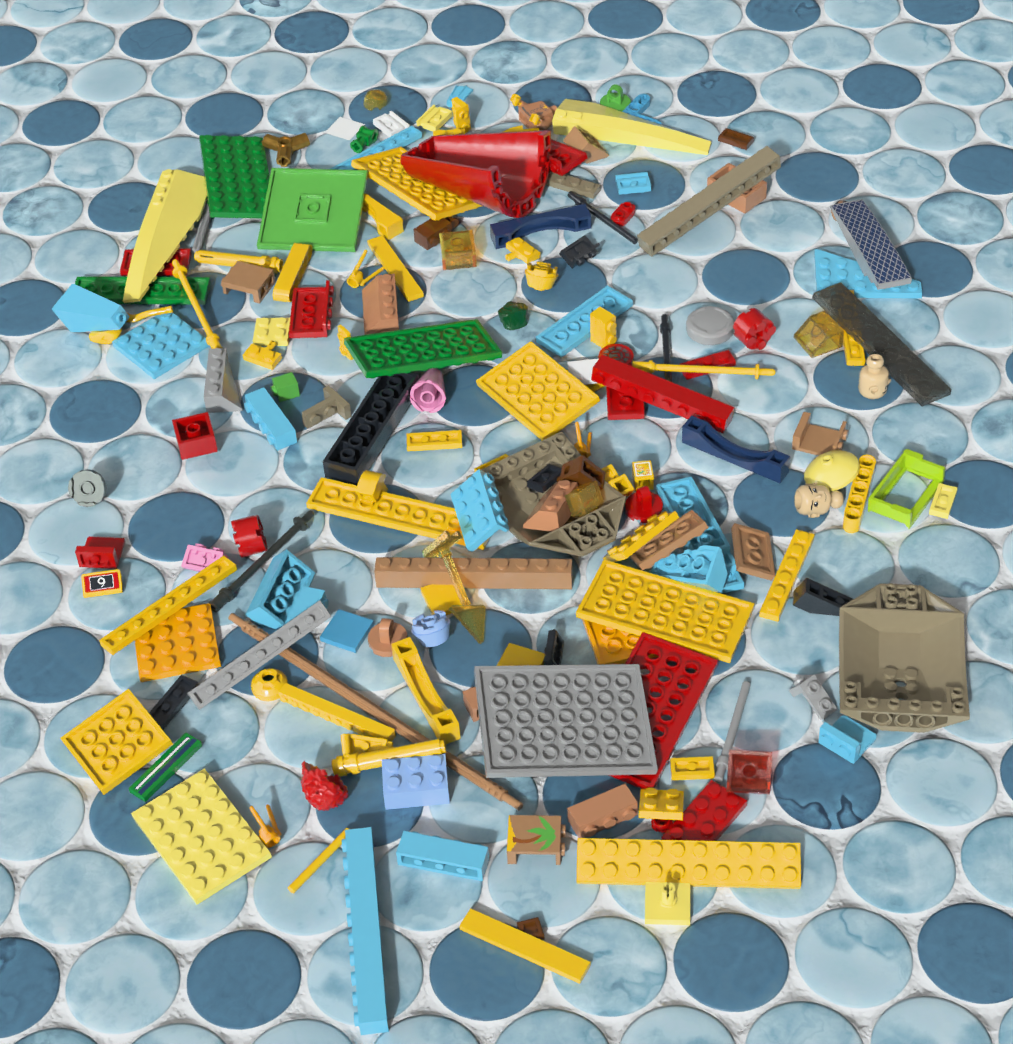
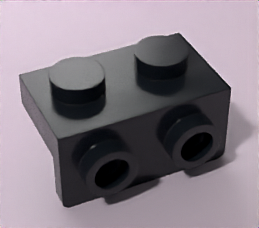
(579, 251)

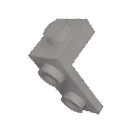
(815, 695)

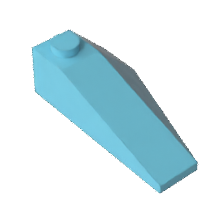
(697, 567)

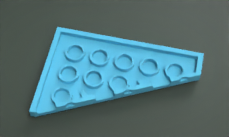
(833, 269)

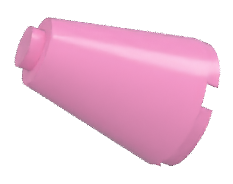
(429, 392)

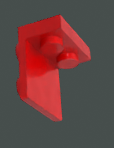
(100, 552)

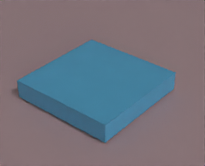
(347, 630)

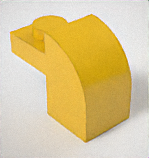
(620, 483)
(371, 485)

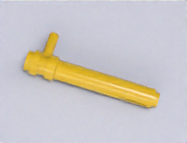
(230, 259)
(355, 762)

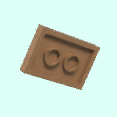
(752, 552)

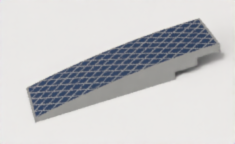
(870, 245)

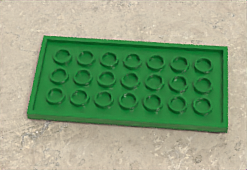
(234, 175)
(422, 348)

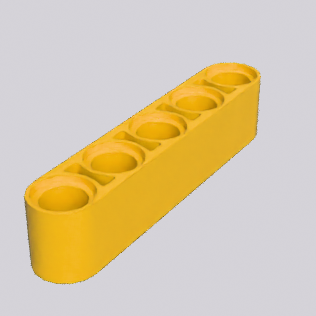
(292, 272)
(859, 494)

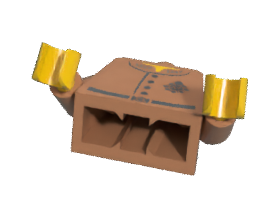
(534, 114)

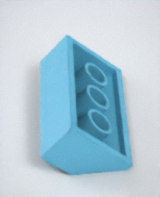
(279, 590)

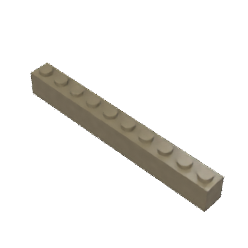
(709, 201)

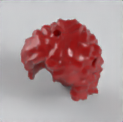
(322, 790)

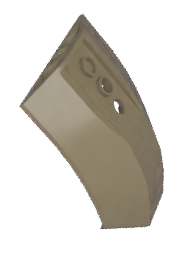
(578, 535)
(906, 638)

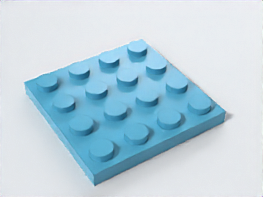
(160, 344)

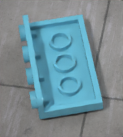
(479, 509)

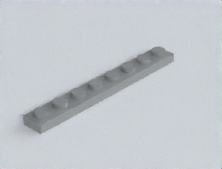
(259, 655)

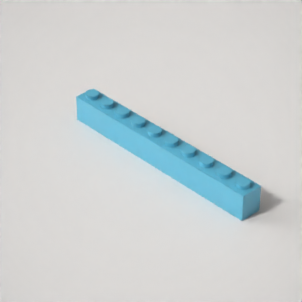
(366, 932)

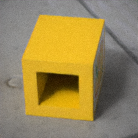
(643, 474)

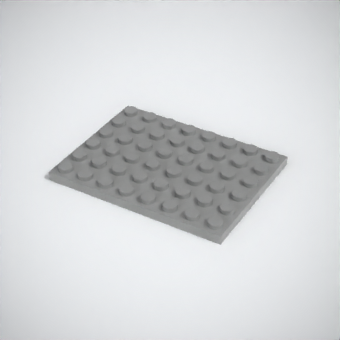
(564, 720)

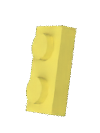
(943, 501)

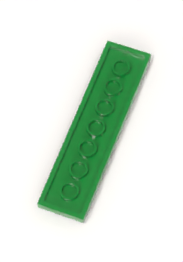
(161, 291)

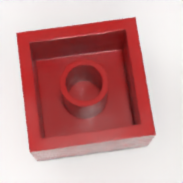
(194, 435)

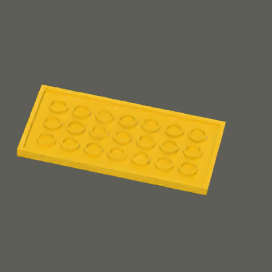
(430, 200)
(666, 609)

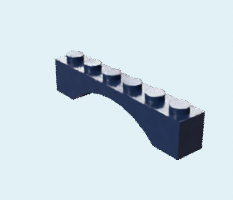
(570, 218)
(703, 437)

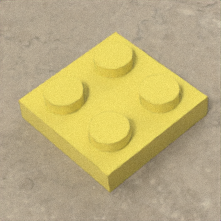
(271, 329)

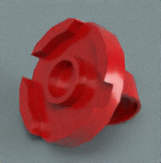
(643, 504)

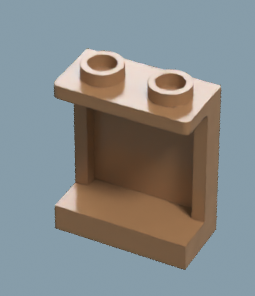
(249, 279)

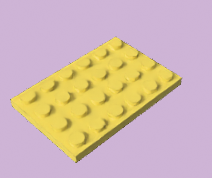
(201, 836)

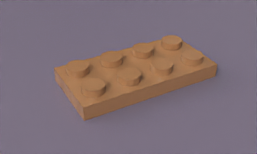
(669, 539)

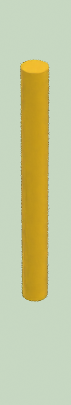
(311, 869)

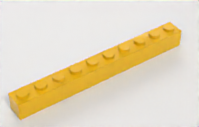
(335, 713)

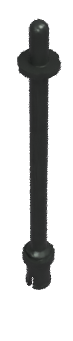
(226, 594)

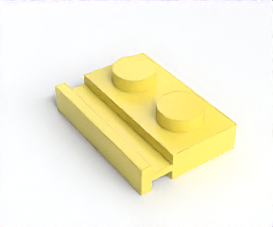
(434, 118)

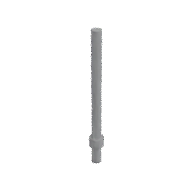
(722, 761)

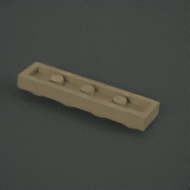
(573, 184)

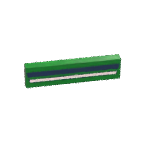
(165, 767)

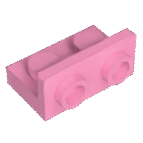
(198, 557)

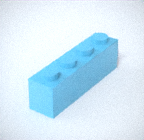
(270, 419)
(443, 855)

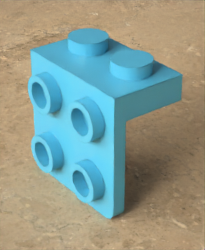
(846, 738)

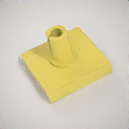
(667, 903)

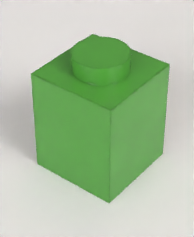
(285, 387)

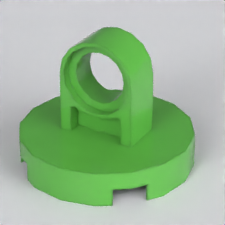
(615, 100)

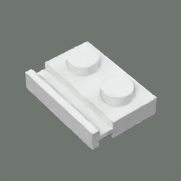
(390, 123)

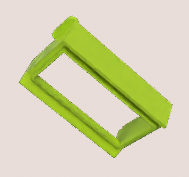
(914, 463)

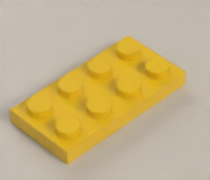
(642, 535)

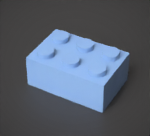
(415, 781)

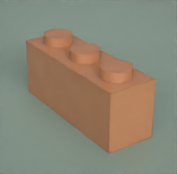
(602, 811)

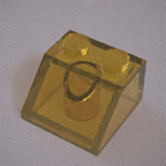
(819, 335)

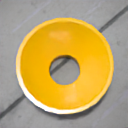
(268, 689)

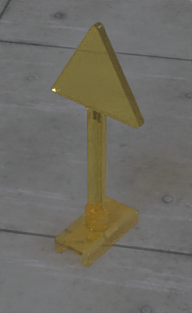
(469, 615)

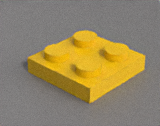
(661, 804)

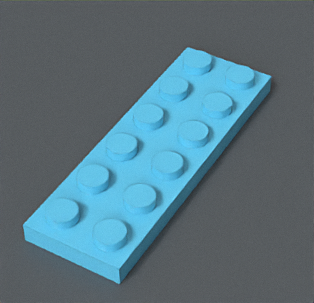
(575, 326)

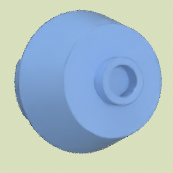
(431, 629)

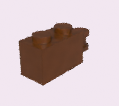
(428, 232)

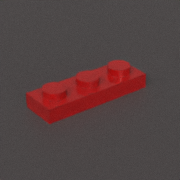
(721, 359)

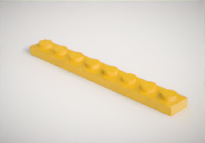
(167, 605)

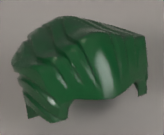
(513, 315)

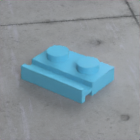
(633, 183)

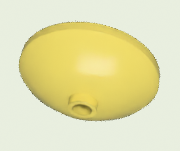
(832, 469)

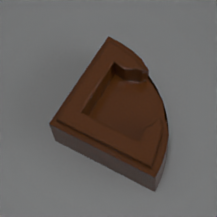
(531, 927)

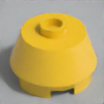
(541, 276)

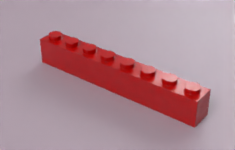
(661, 393)

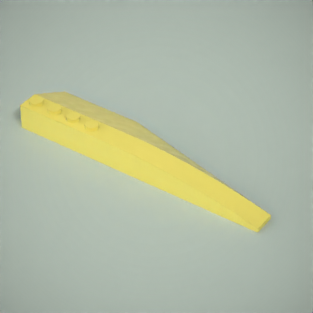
(170, 215)

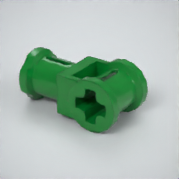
(364, 137)

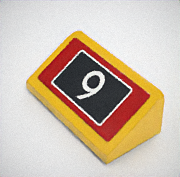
(102, 583)

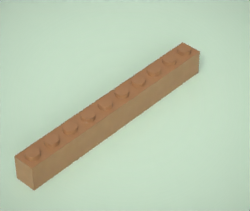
(474, 573)

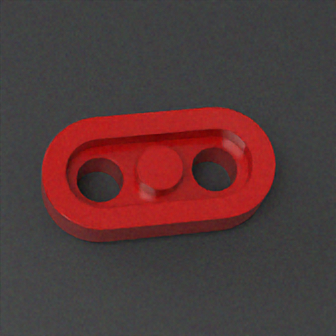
(623, 213)

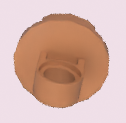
(384, 635)

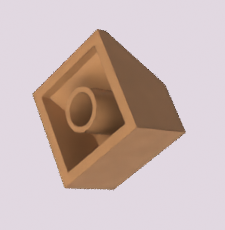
(584, 142)

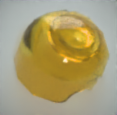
(375, 98)

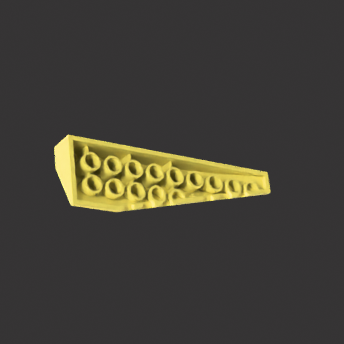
(620, 127)

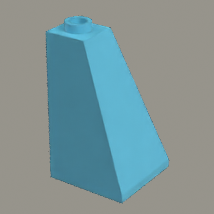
(87, 311)

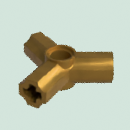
(285, 146)

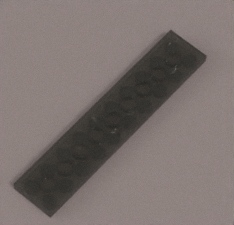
(878, 339)

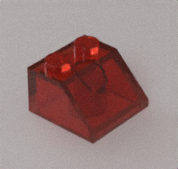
(749, 772)

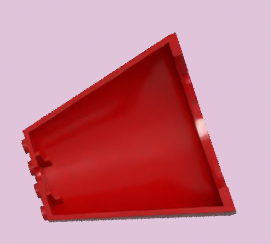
(486, 168)

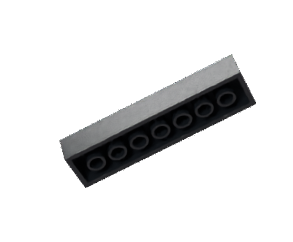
(369, 428)

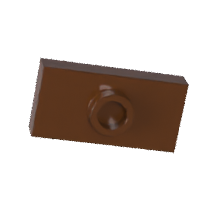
(736, 139)

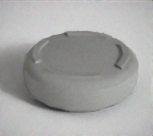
(710, 325)

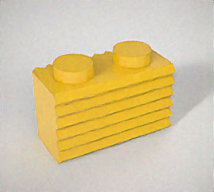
(603, 327)

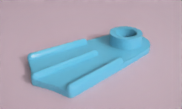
(461, 92)

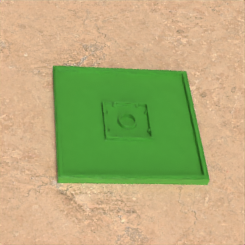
(313, 209)

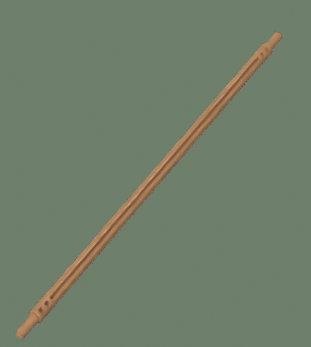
(378, 713)

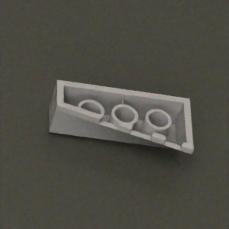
(220, 387)

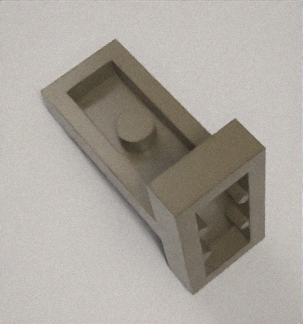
(331, 405)

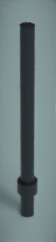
(580, 200)
(665, 330)

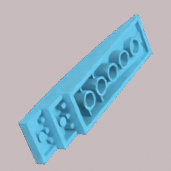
(684, 496)

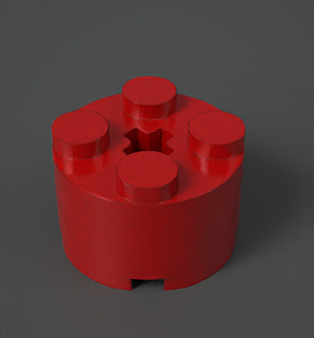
(753, 329)
(249, 535)

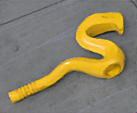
(108, 336)

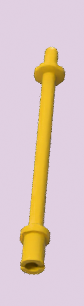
(179, 272)
(651, 367)

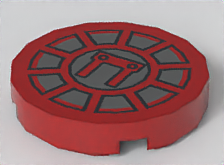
(618, 352)

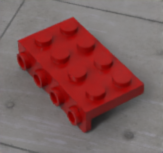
(564, 158)
(311, 311)

